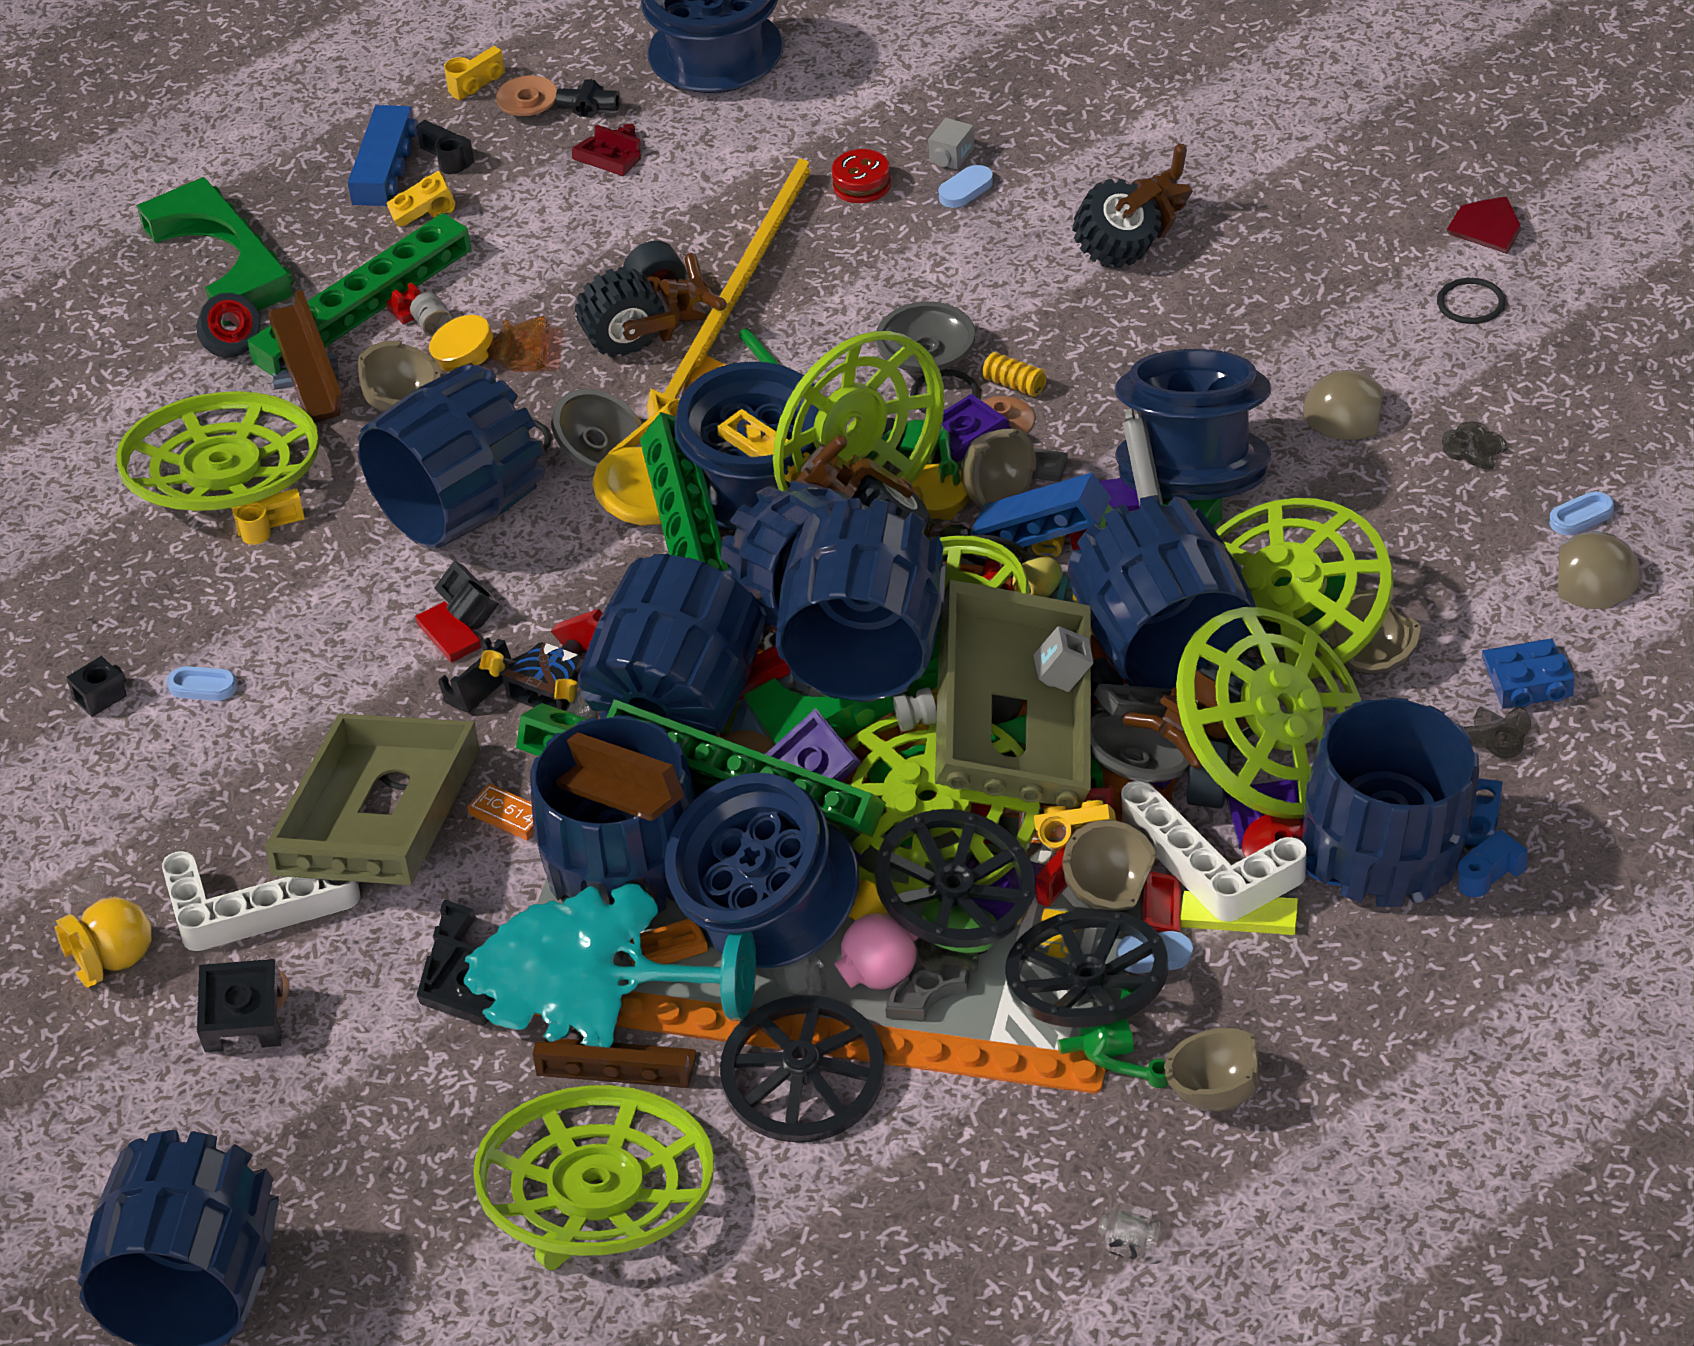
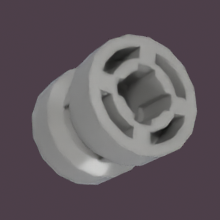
(429, 312)
(911, 710)

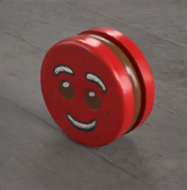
(861, 176)

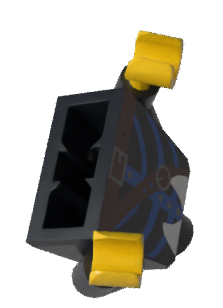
(540, 675)

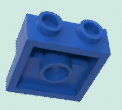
(1529, 673)

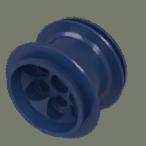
(712, 42)
(713, 398)
(1197, 422)
(762, 863)

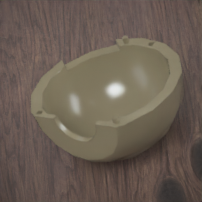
(393, 371)
(1344, 405)
(998, 466)
(1597, 570)
(1389, 646)
(1107, 864)
(1215, 1069)

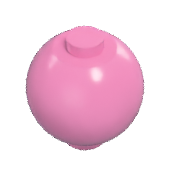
(876, 952)

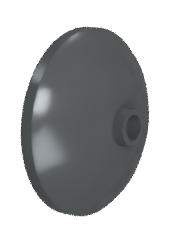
(936, 326)
(591, 425)
(1134, 751)

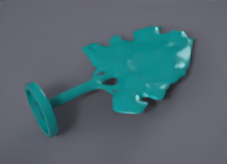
(561, 965)

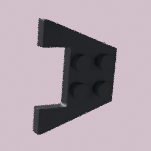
(445, 969)

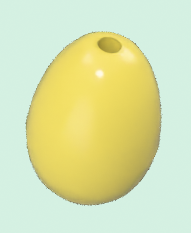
(1043, 576)

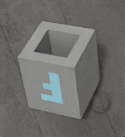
(951, 143)
(1063, 659)

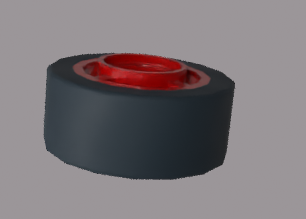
(227, 308)

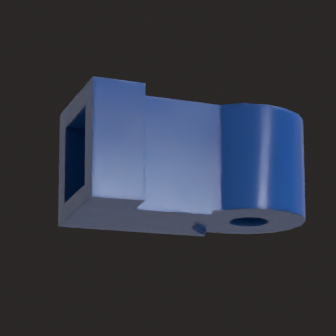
(1485, 812)
(1489, 863)

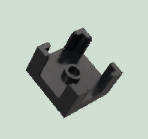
(239, 1002)

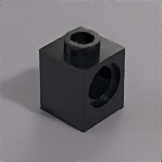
(97, 686)

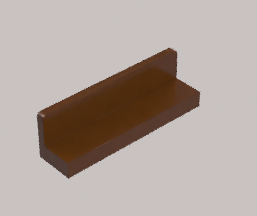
(306, 359)
(620, 778)
(615, 1064)

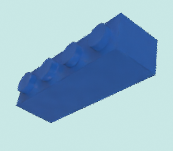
(382, 155)
(1045, 511)

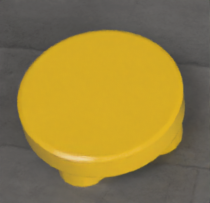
(461, 342)
(940, 498)

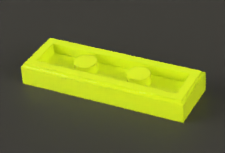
(1274, 917)

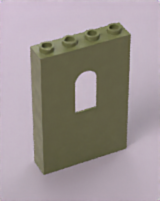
(989, 650)
(322, 825)

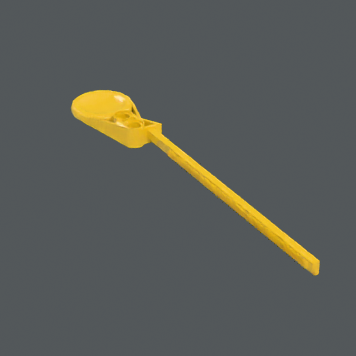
(622, 477)

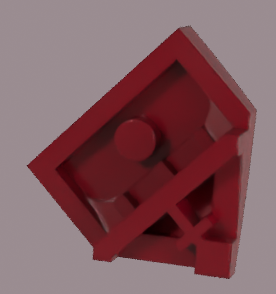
(610, 149)
(1487, 223)

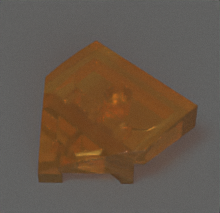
(521, 345)

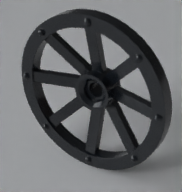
(953, 880)
(1087, 973)
(802, 1071)

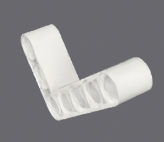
(1220, 887)
(248, 911)

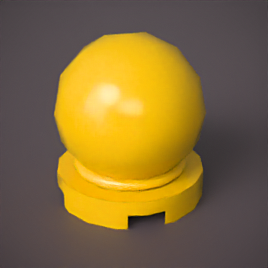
(108, 937)

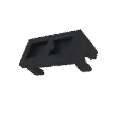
(474, 683)

